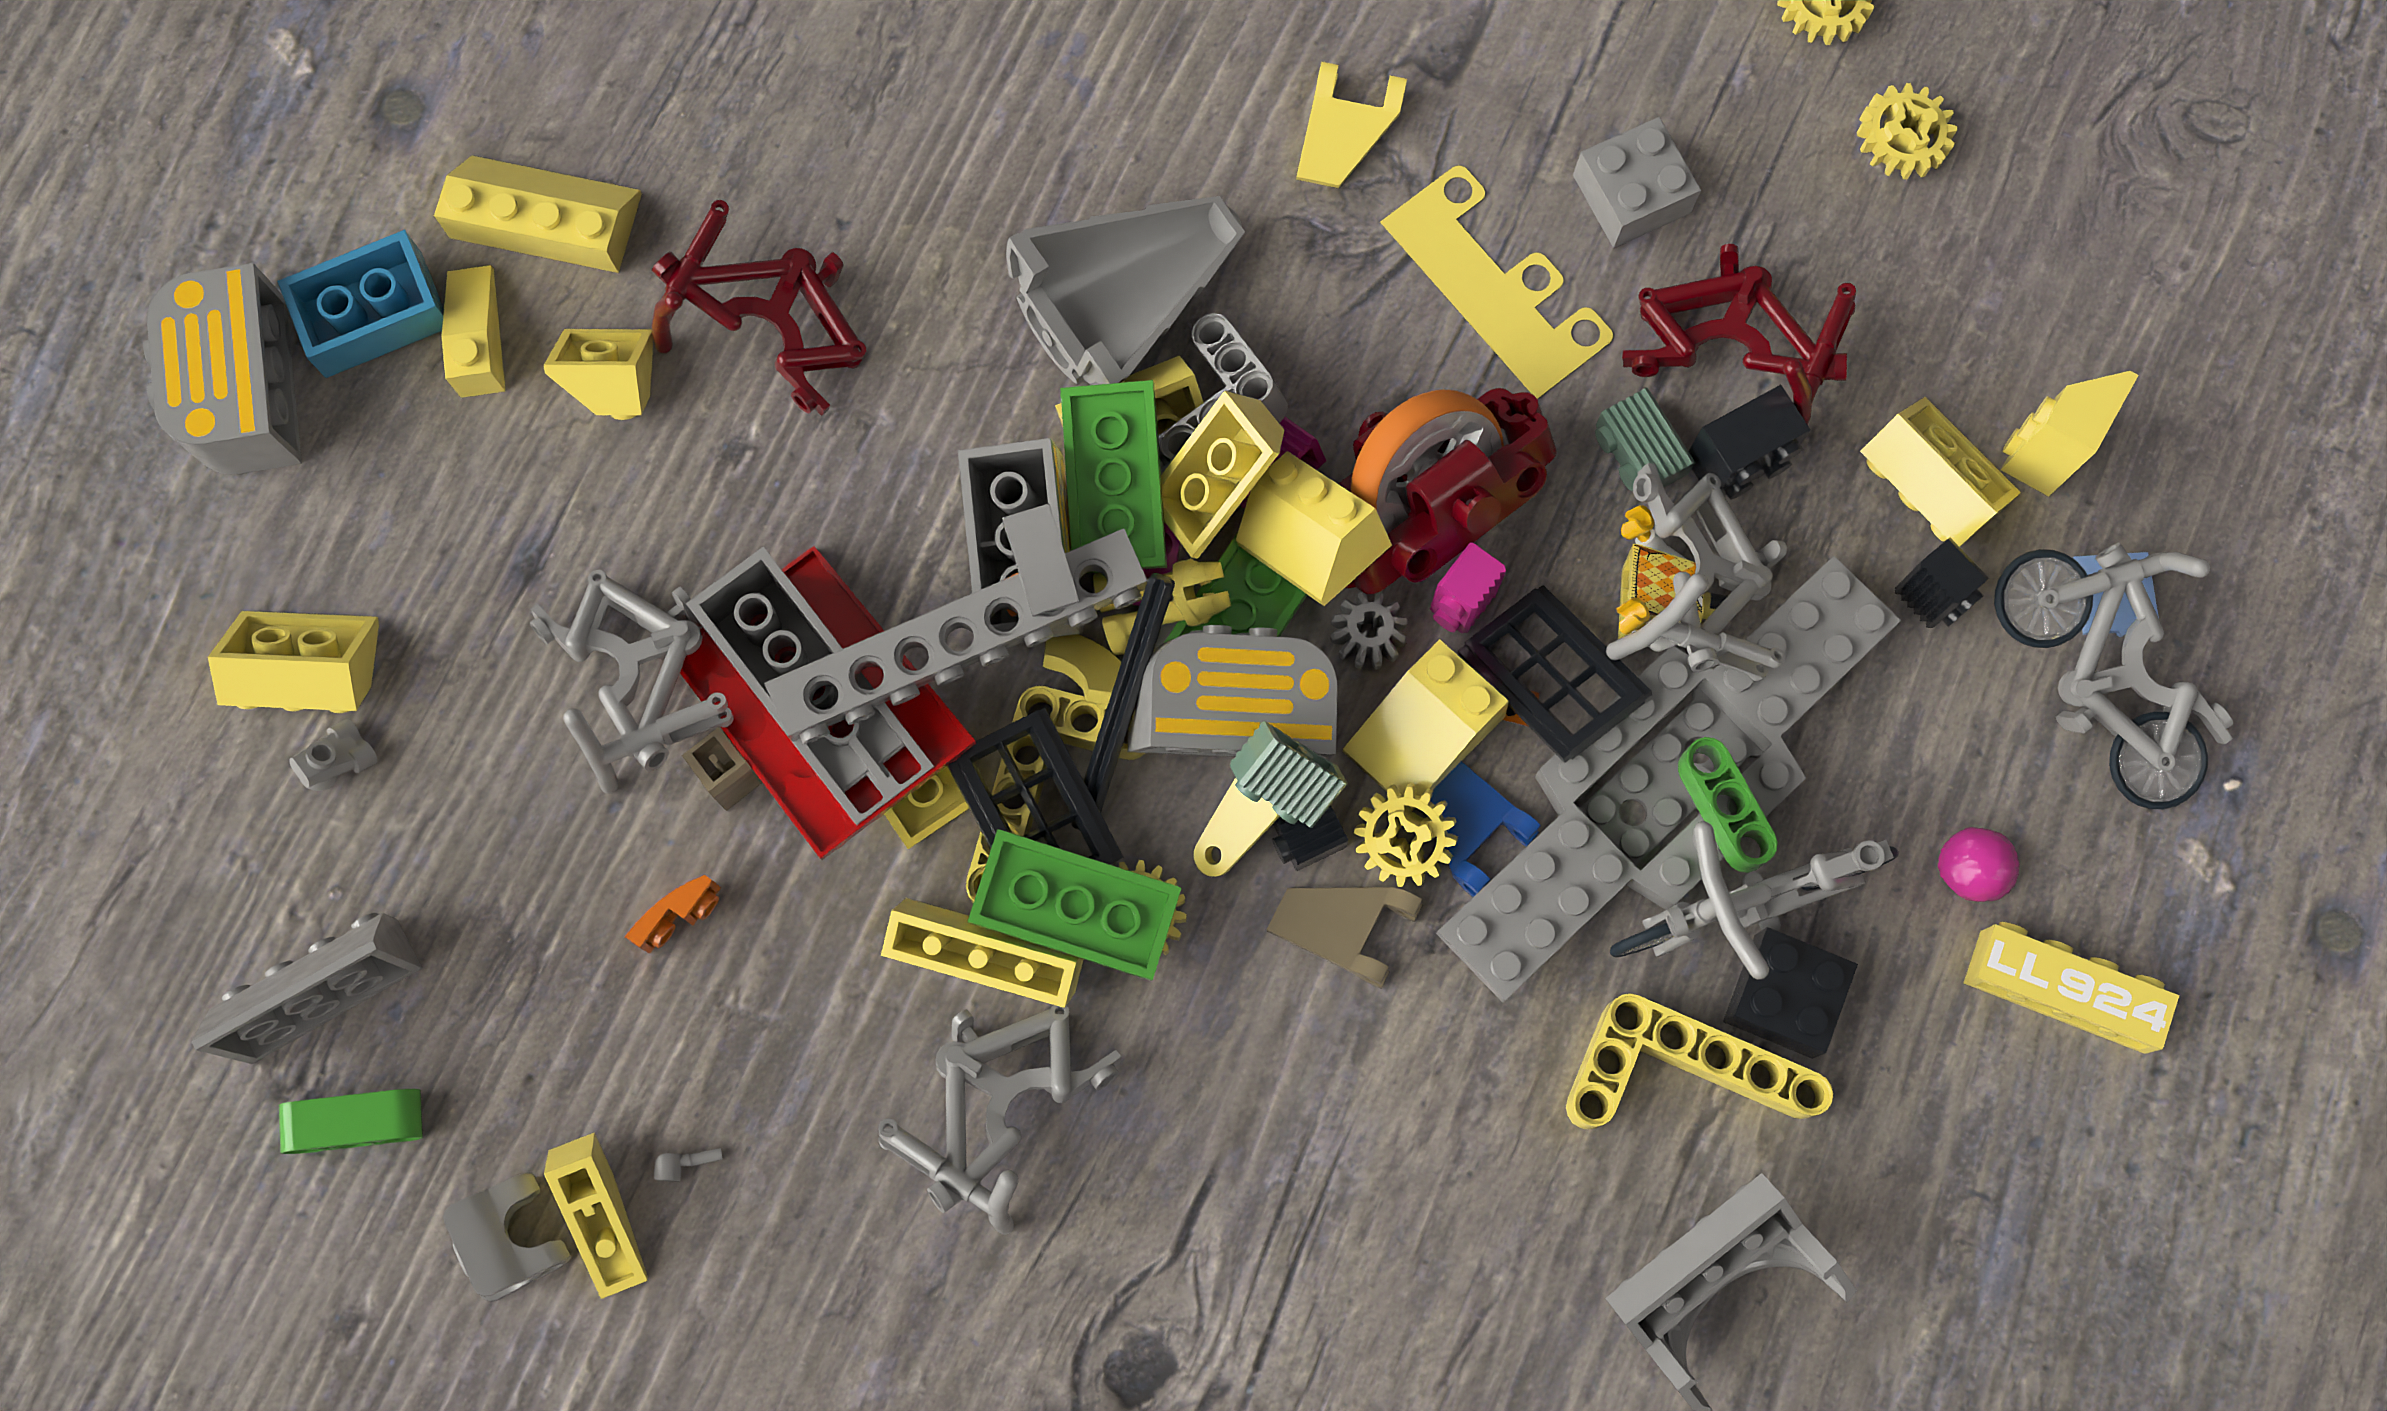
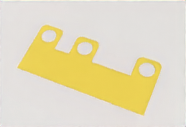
(1491, 301)

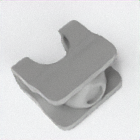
(483, 1242)

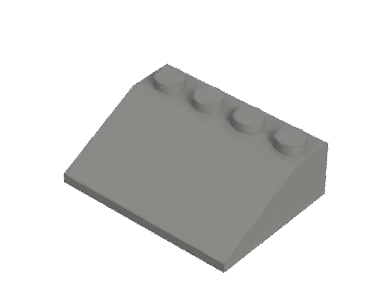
(308, 991)

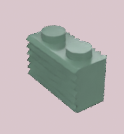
(1641, 435)
(1286, 775)

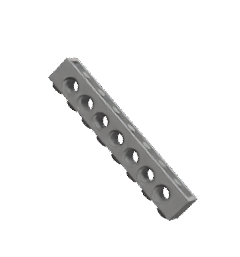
(794, 691)

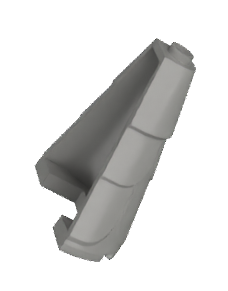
(1117, 281)

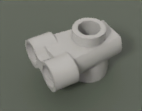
(333, 755)

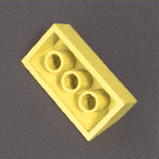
(538, 212)

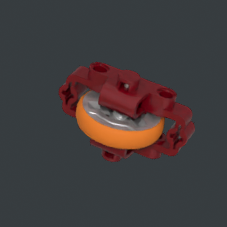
(1445, 475)

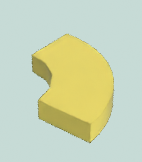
(1084, 662)

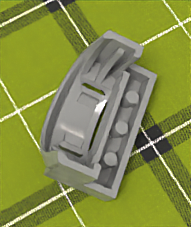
(1741, 1236)

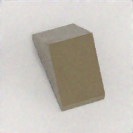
(721, 769)

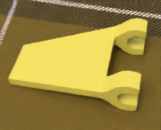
(1343, 130)

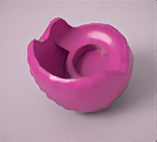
(1979, 864)

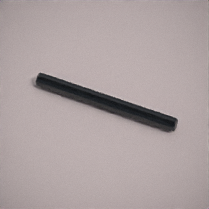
(1127, 686)

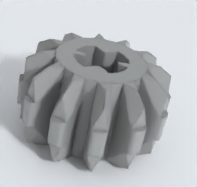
(1387, 636)

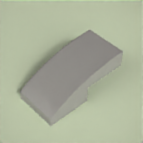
(1040, 559)

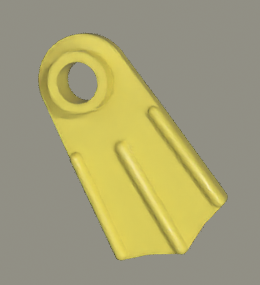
(1234, 830)

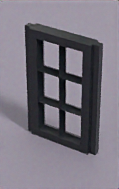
(1584, 644)
(1059, 767)

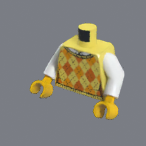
(1649, 578)

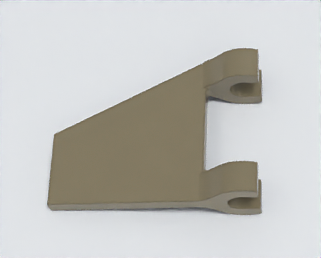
(1339, 922)

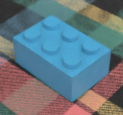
(363, 304)

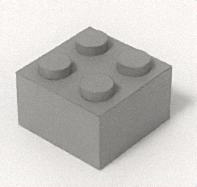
(1636, 182)

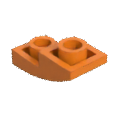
(690, 902)

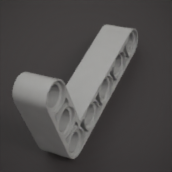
(1236, 369)

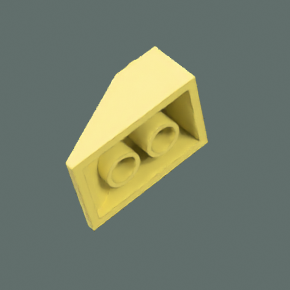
(1427, 723)

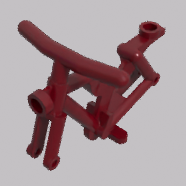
(795, 273)
(1744, 290)

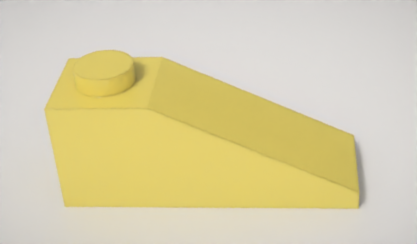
(472, 333)
(595, 1214)

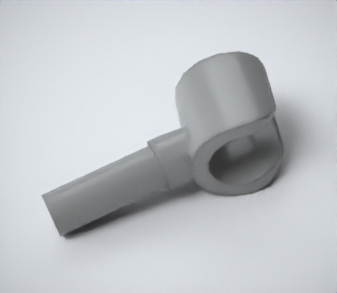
(669, 1165)

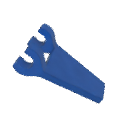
(1478, 815)

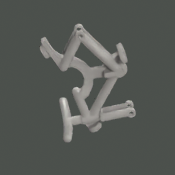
(1737, 568)
(672, 639)
(964, 1062)

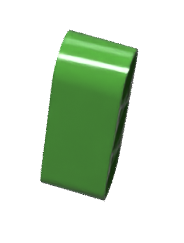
(1728, 781)
(350, 1121)

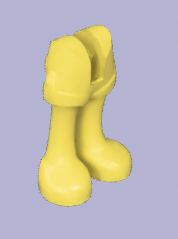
(1182, 607)

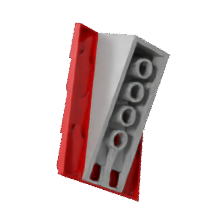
(774, 621)

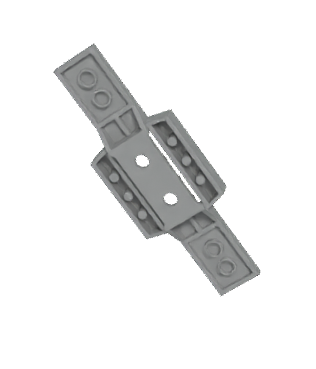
(1589, 848)

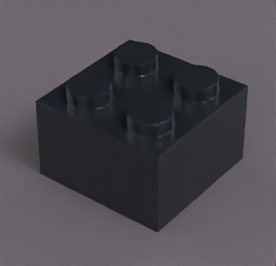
(1750, 442)
(1797, 999)

